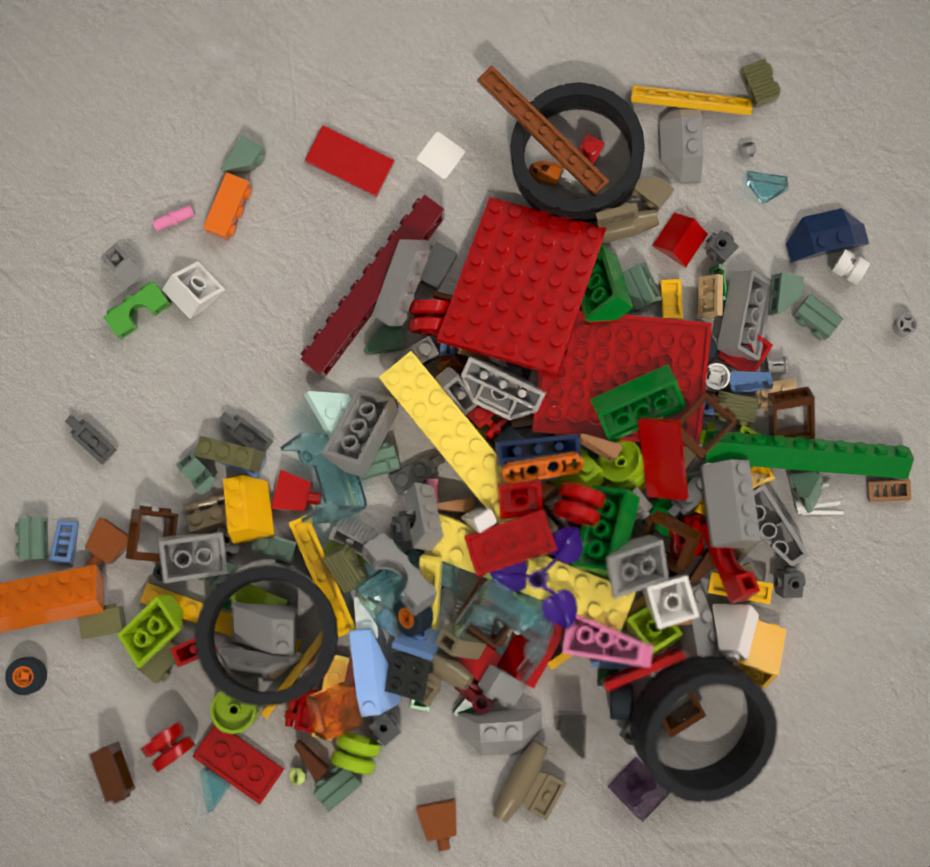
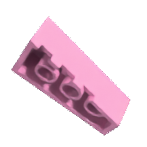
(602, 642)

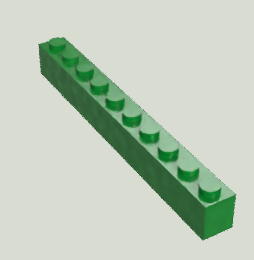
(811, 454)

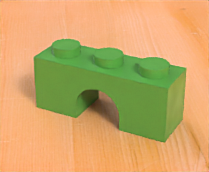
(121, 317)

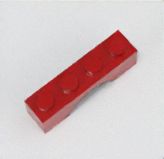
(737, 582)

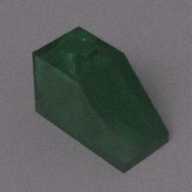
(386, 340)

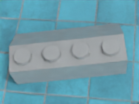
(401, 281)
(748, 307)
(361, 431)
(730, 504)

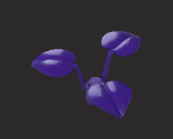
(560, 607)

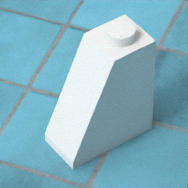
(735, 629)

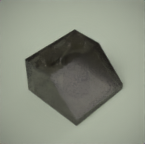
(572, 729)

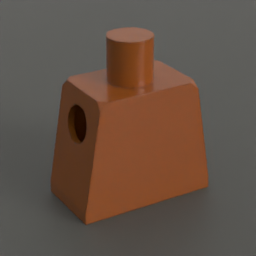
(106, 542)
(438, 821)

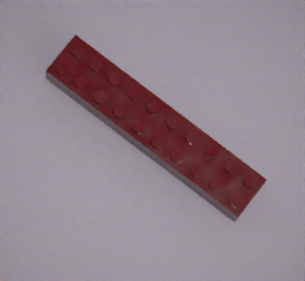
(360, 303)

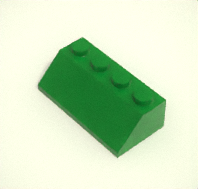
(607, 290)
(646, 397)
(611, 531)

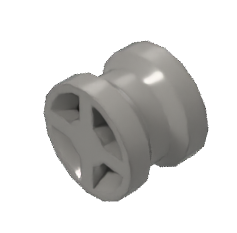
(909, 322)

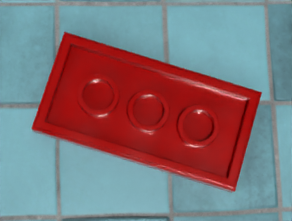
(349, 161)
(663, 458)
(510, 543)
(635, 672)
(238, 763)

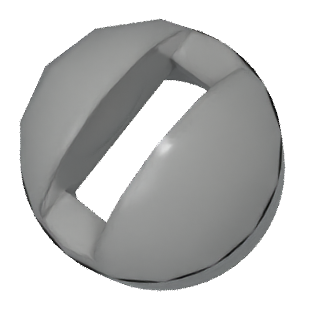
(747, 149)

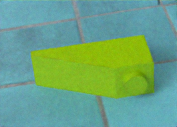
(255, 595)

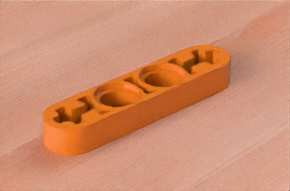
(542, 471)

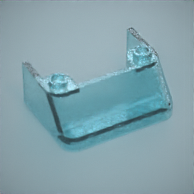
(340, 490)
(385, 589)
(501, 602)

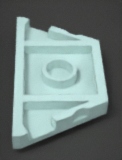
(328, 408)

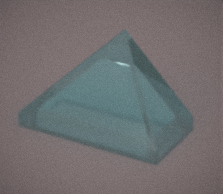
(766, 185)
(213, 787)

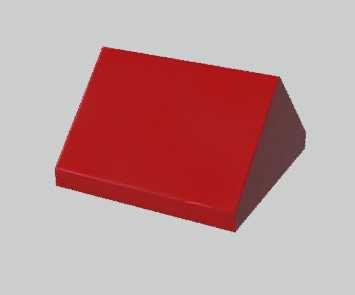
(680, 239)
(519, 499)

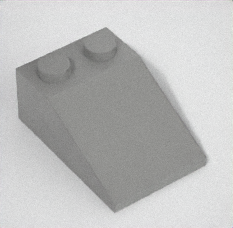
(192, 556)
(637, 566)
(266, 627)

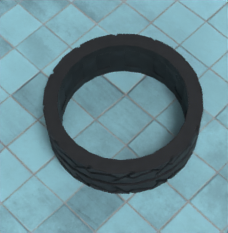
(589, 98)
(206, 628)
(731, 772)

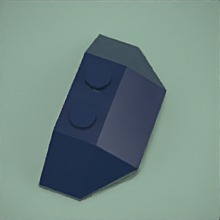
(825, 234)
(534, 448)

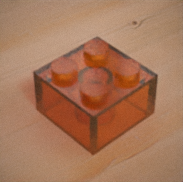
(334, 711)

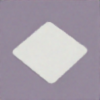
(441, 155)

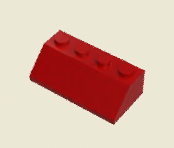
(515, 655)

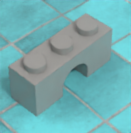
(427, 528)

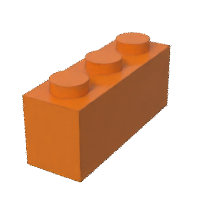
(228, 207)

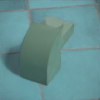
(196, 472)

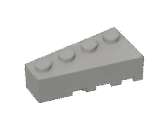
(776, 529)
(700, 636)

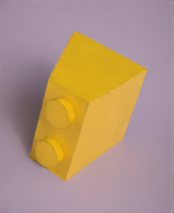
(764, 654)

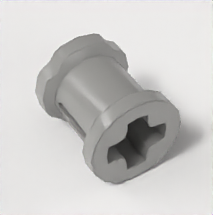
(783, 362)

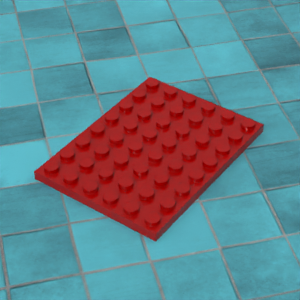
(522, 286)
(616, 352)

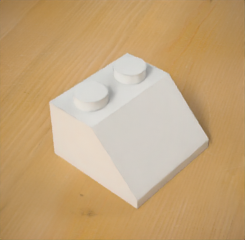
(193, 289)
(671, 601)

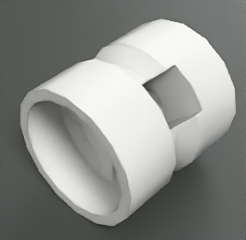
(849, 266)
(717, 377)

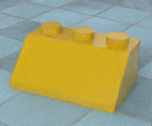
(248, 509)

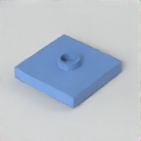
(420, 645)

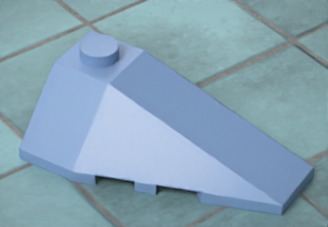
(370, 674)

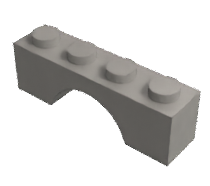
(383, 554)

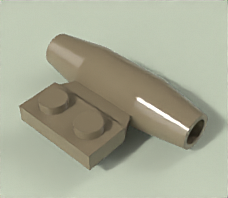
(625, 221)
(447, 670)
(529, 786)

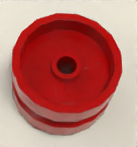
(428, 316)
(579, 504)
(167, 746)

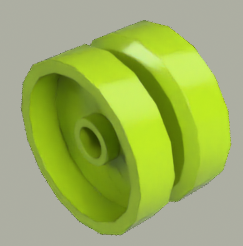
(626, 469)
(227, 719)
(356, 753)

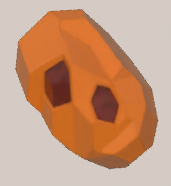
(546, 172)

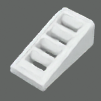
(479, 519)

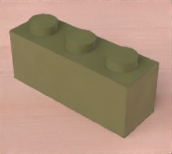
(229, 454)

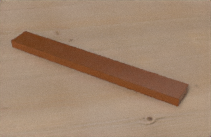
(543, 131)

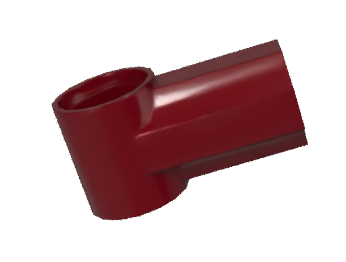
(473, 695)

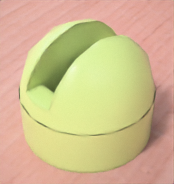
(297, 776)

